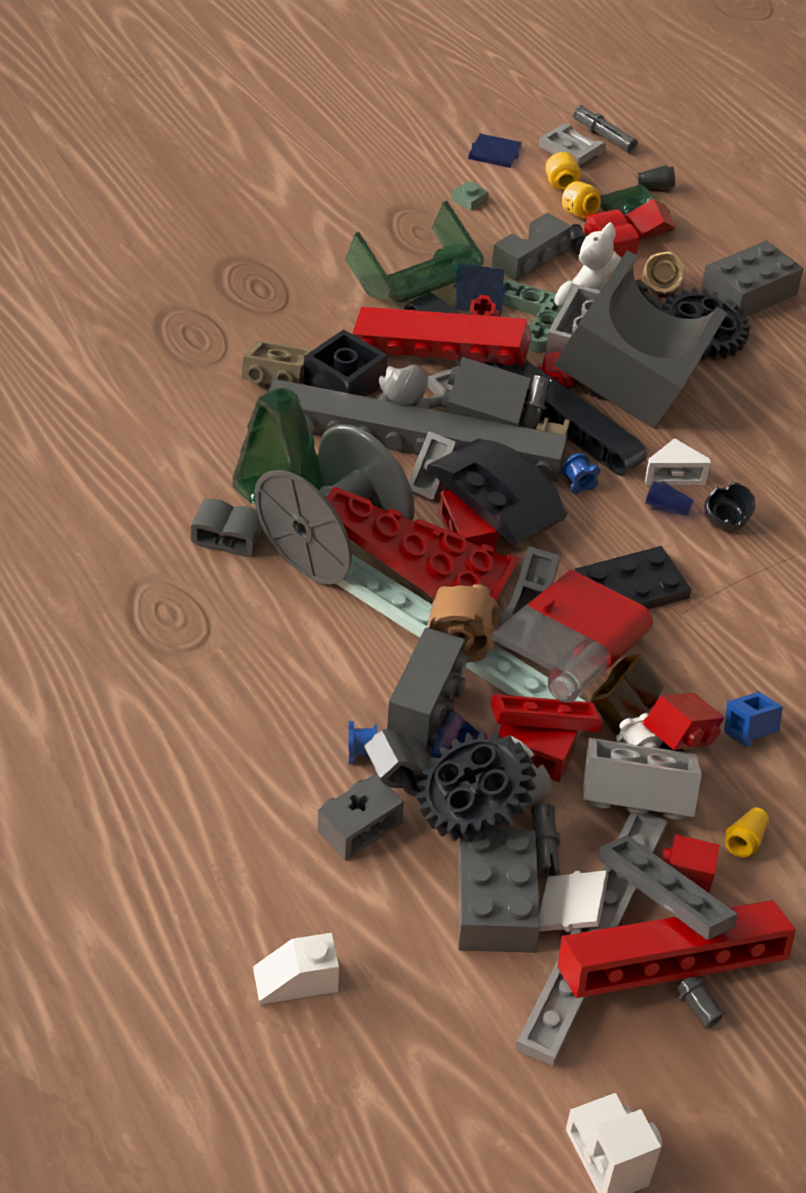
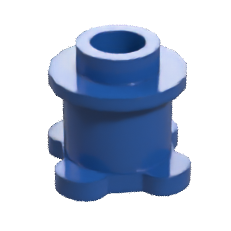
(580, 472)
(358, 739)

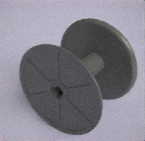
(304, 522)

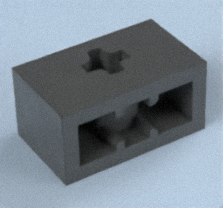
(360, 816)

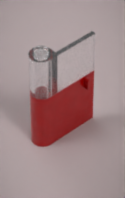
(575, 632)

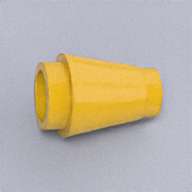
(746, 834)

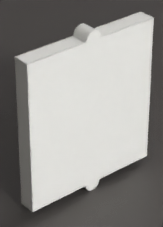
(573, 901)

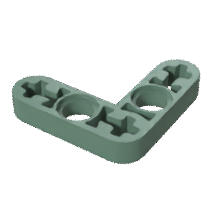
(543, 308)

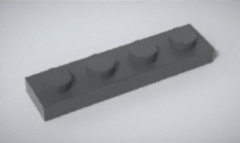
(668, 887)

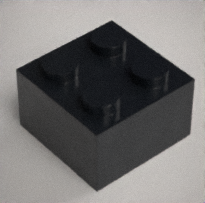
(345, 365)

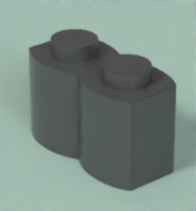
(226, 527)
(398, 760)

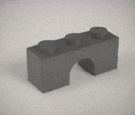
(521, 256)

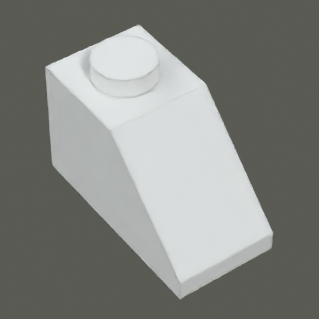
(298, 970)

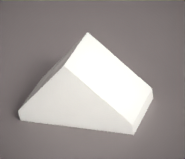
(677, 465)

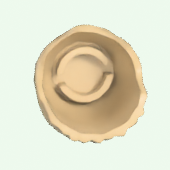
(664, 273)

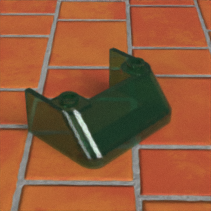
(423, 277)

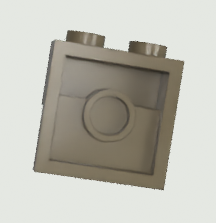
(274, 361)

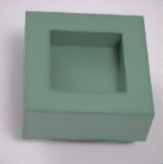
(470, 195)

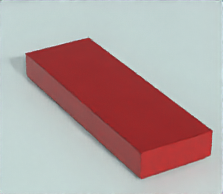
(545, 713)

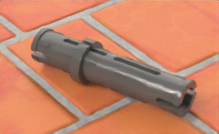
(597, 124)

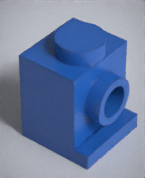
(752, 717)

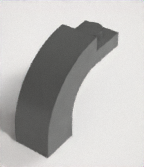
(536, 576)

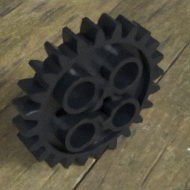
(732, 331)
(476, 786)

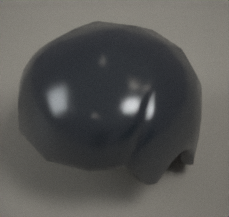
(730, 506)

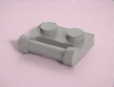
(568, 140)

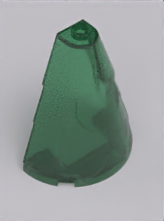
(277, 441)

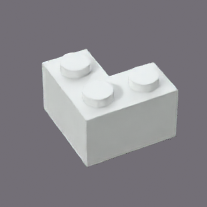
(614, 1144)

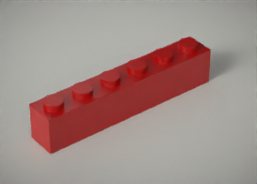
(445, 335)
(671, 950)

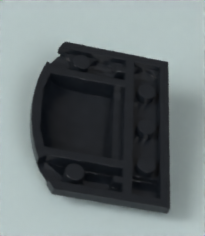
(501, 489)

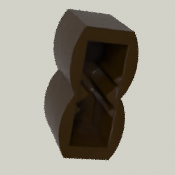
(627, 691)

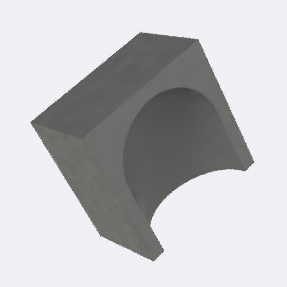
(634, 349)

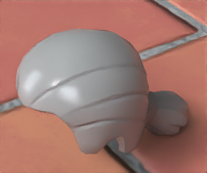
(403, 385)

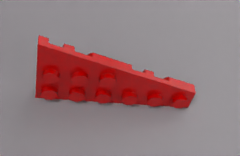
(419, 549)

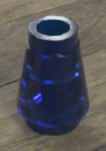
(668, 499)

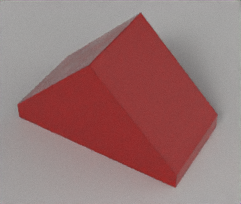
(650, 219)

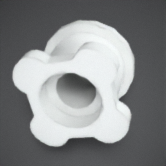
(636, 733)

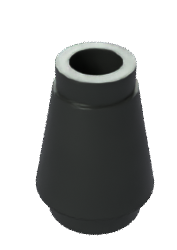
(657, 178)

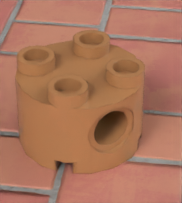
(467, 614)

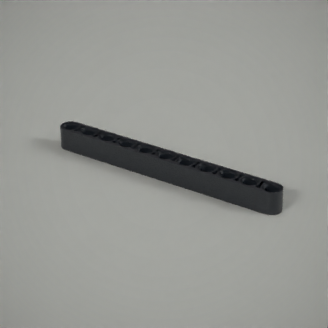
(587, 427)

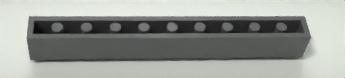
(407, 426)

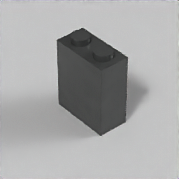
(485, 392)

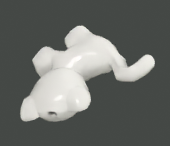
(597, 262)

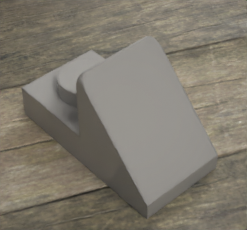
(421, 479)

